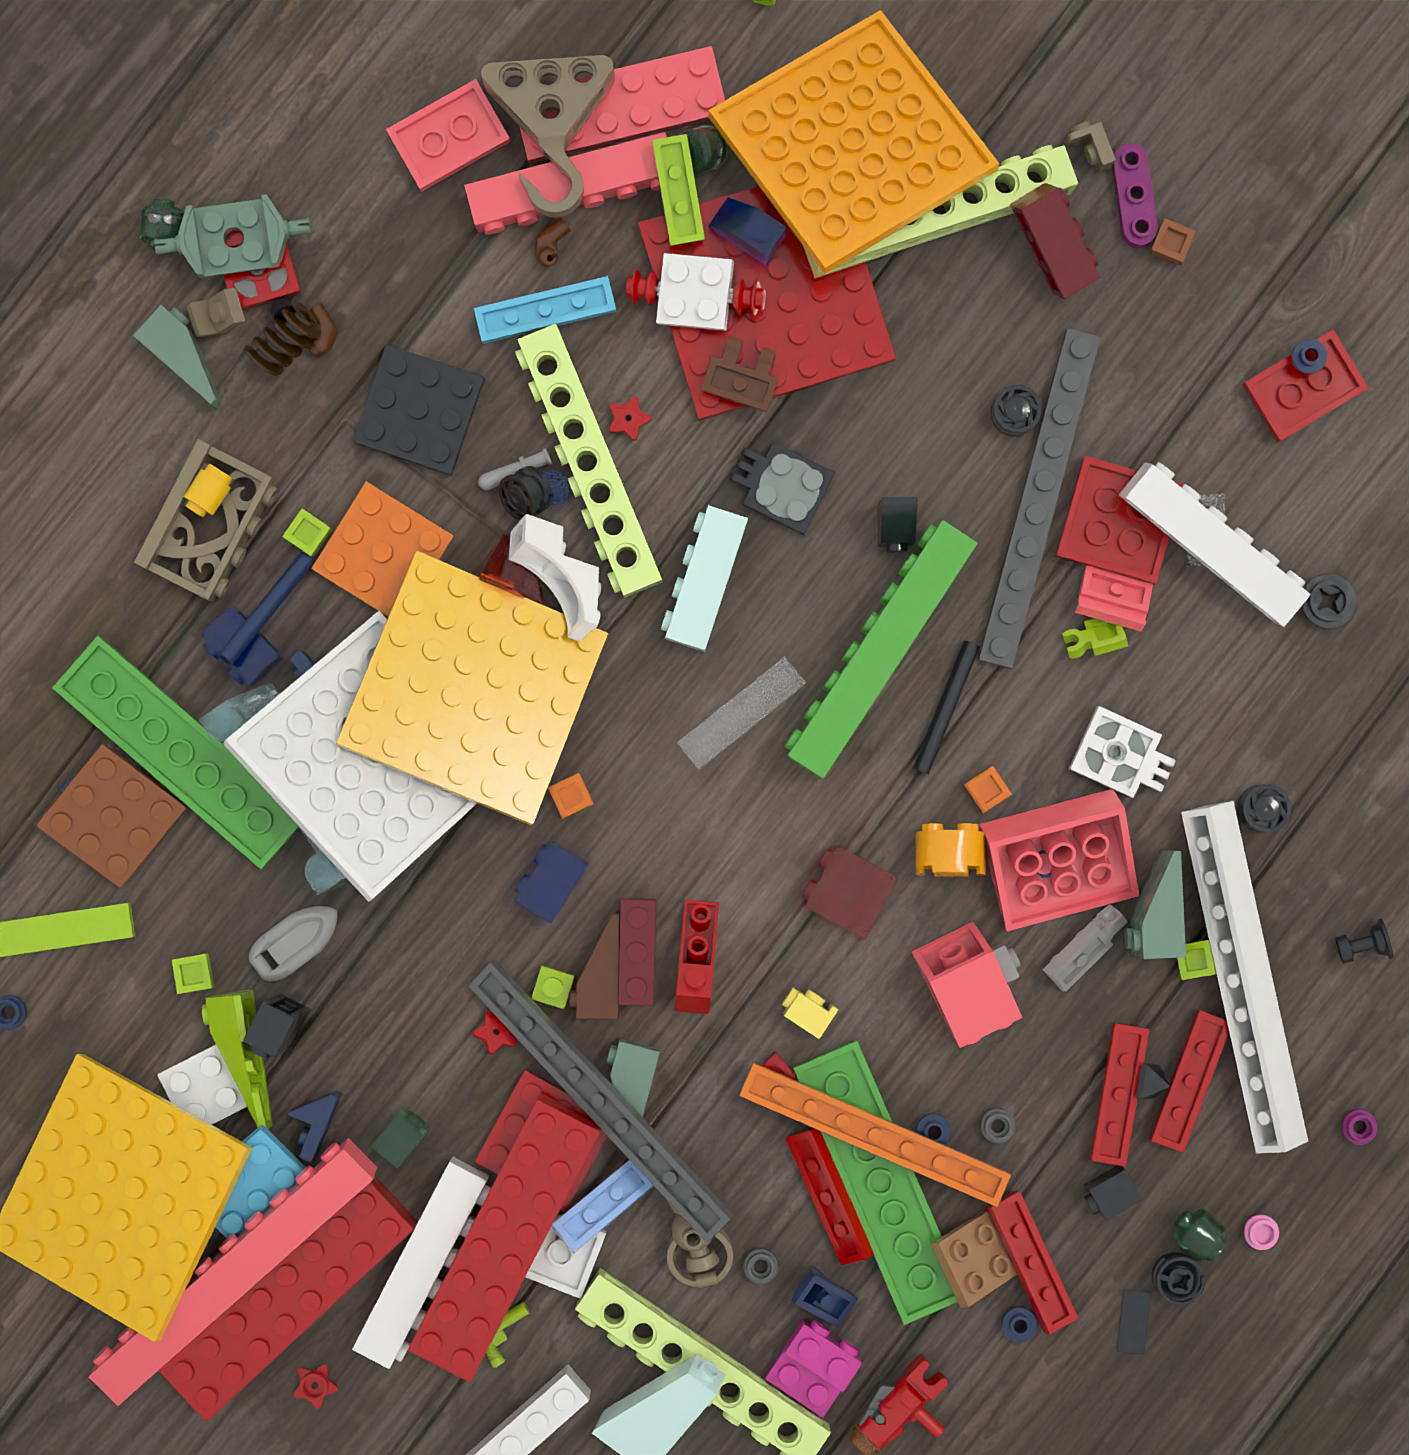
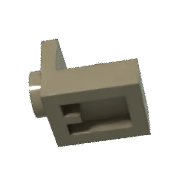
(1098, 150)
(216, 314)

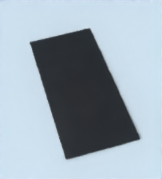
(1134, 1322)

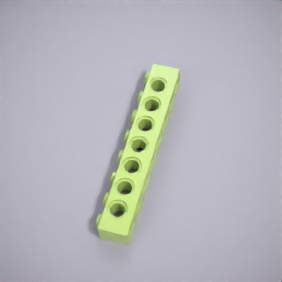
(1049, 163)
(549, 345)
(606, 1290)

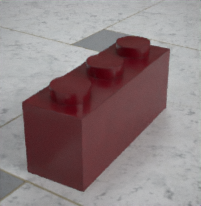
(1056, 240)
(637, 951)

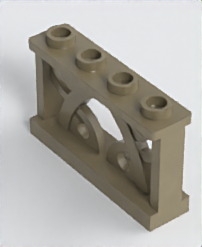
(171, 517)

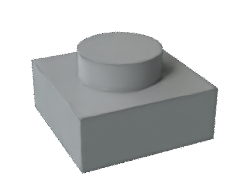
(1008, 961)

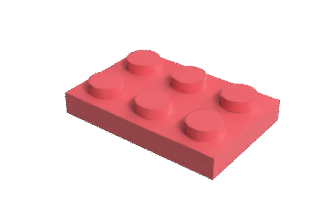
(448, 135)

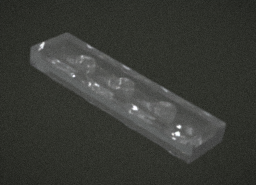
(741, 712)

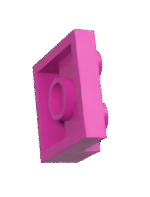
(814, 1366)

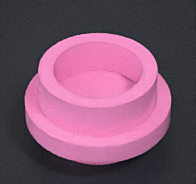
(1261, 1232)

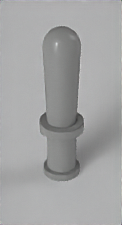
(492, 479)

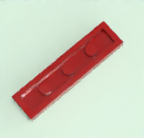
(1190, 1081)
(1118, 1094)
(829, 1196)
(1032, 1262)

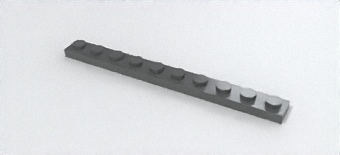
(1039, 498)
(601, 1101)

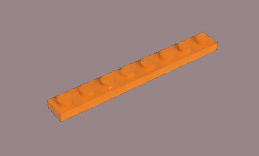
(875, 1134)

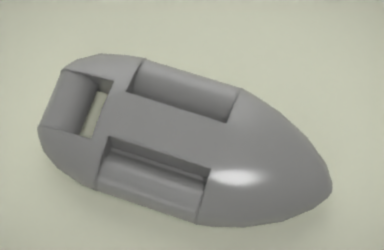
(293, 941)

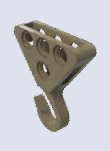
(532, 98)

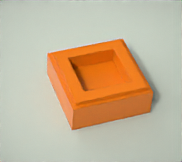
(987, 789)
(570, 795)

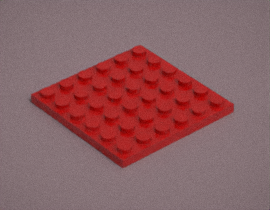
(814, 324)

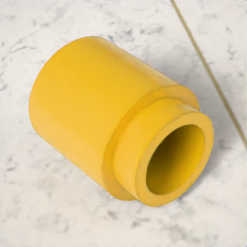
(207, 491)

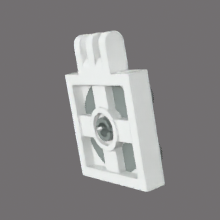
(1120, 754)

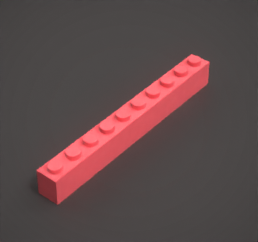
(238, 1266)

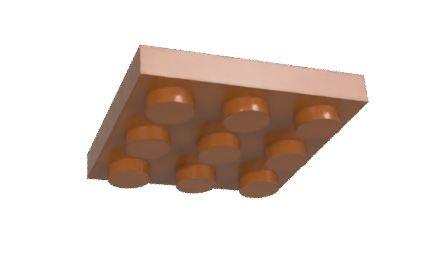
(111, 815)

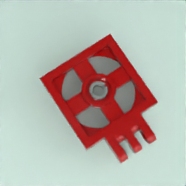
(262, 285)

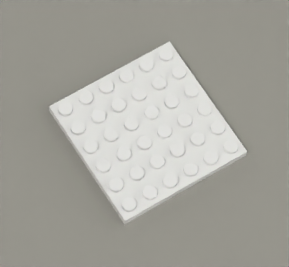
(350, 806)

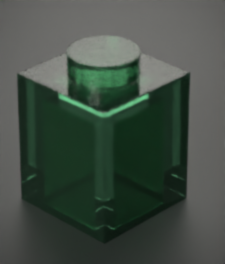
(400, 1137)

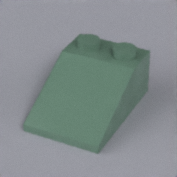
(1158, 917)

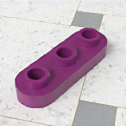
(1129, 209)

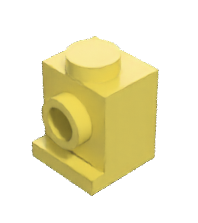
(808, 1011)

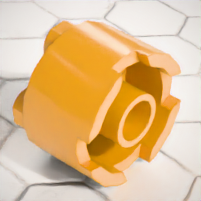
(950, 851)

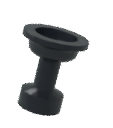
(1377, 940)

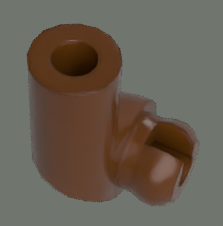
(547, 242)
(325, 341)

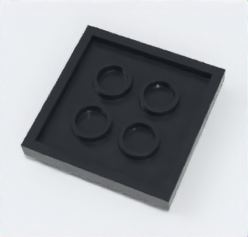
(418, 410)

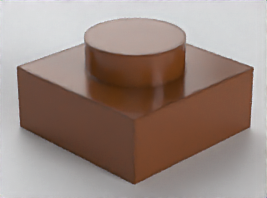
(1172, 241)

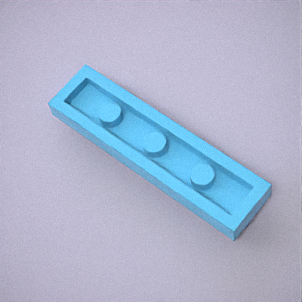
(544, 309)

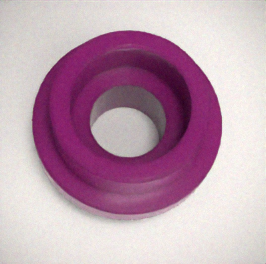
(1369, 1129)

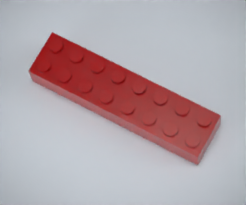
(505, 1237)
(288, 1299)

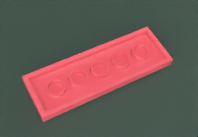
(646, 101)

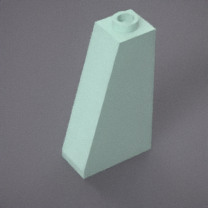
(660, 1411)

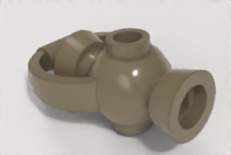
(699, 1256)

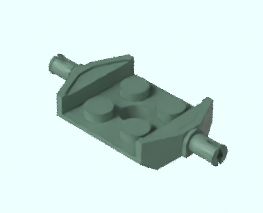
(206, 228)

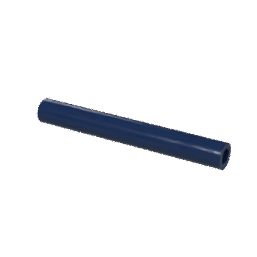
(266, 609)

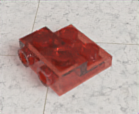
(849, 891)

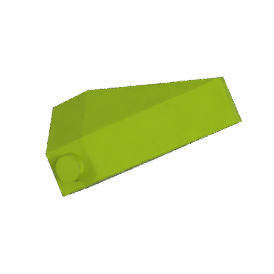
(229, 1020)

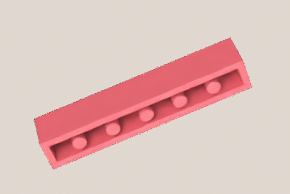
(604, 174)

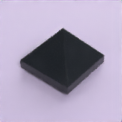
(1151, 1082)

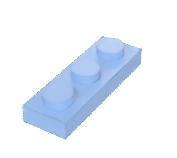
(601, 1206)

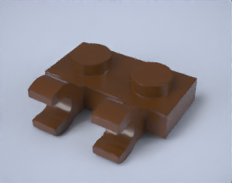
(740, 383)

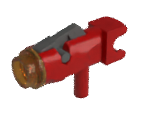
(897, 1405)

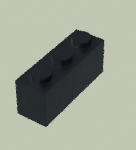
(276, 1026)

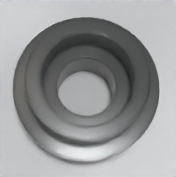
(997, 1136)
(766, 1275)

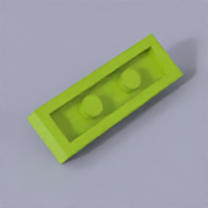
(678, 189)

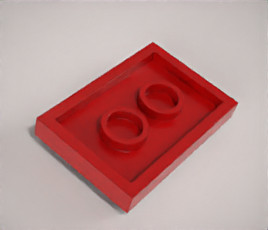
(1295, 399)

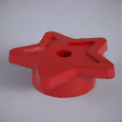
(631, 427)
(492, 1041)
(311, 1394)

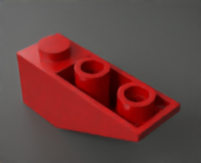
(697, 956)

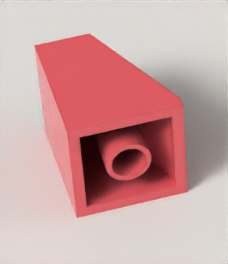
(967, 984)

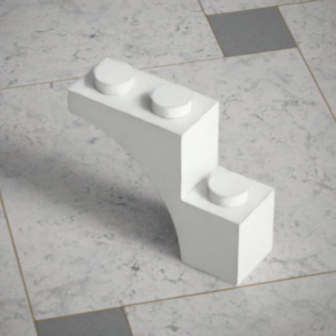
(575, 584)

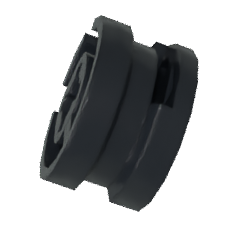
(1016, 410)
(525, 492)
(1264, 808)
(1178, 1278)

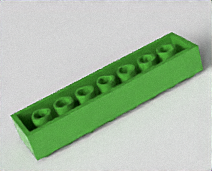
(881, 649)

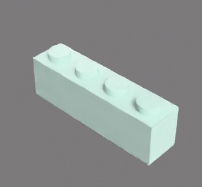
(705, 579)

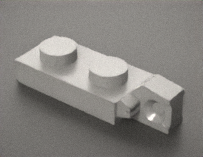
(1085, 948)

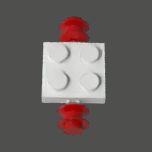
(695, 292)

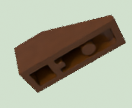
(599, 982)

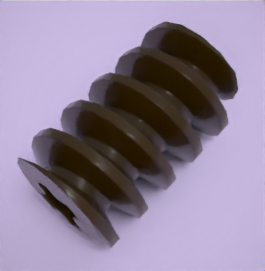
(285, 341)

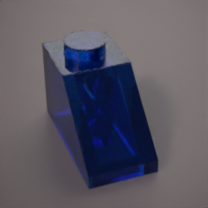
(748, 229)

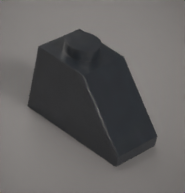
(897, 523)

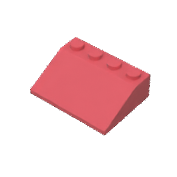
(1084, 851)

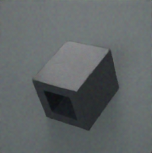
(1111, 1193)

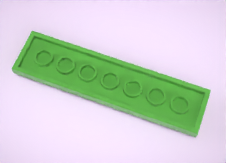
(176, 750)
(882, 1192)

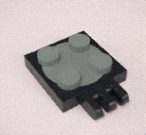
(783, 486)

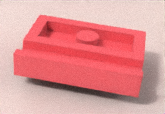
(1114, 598)

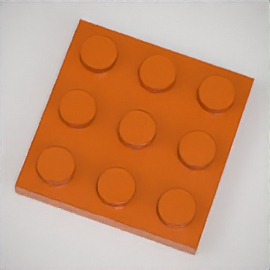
(376, 546)

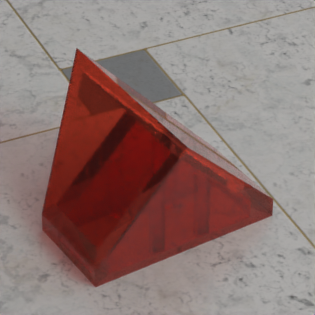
(510, 575)

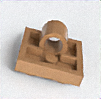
(974, 1259)

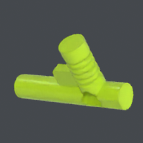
(512, 1316)

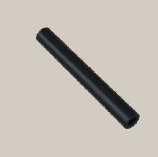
(946, 707)

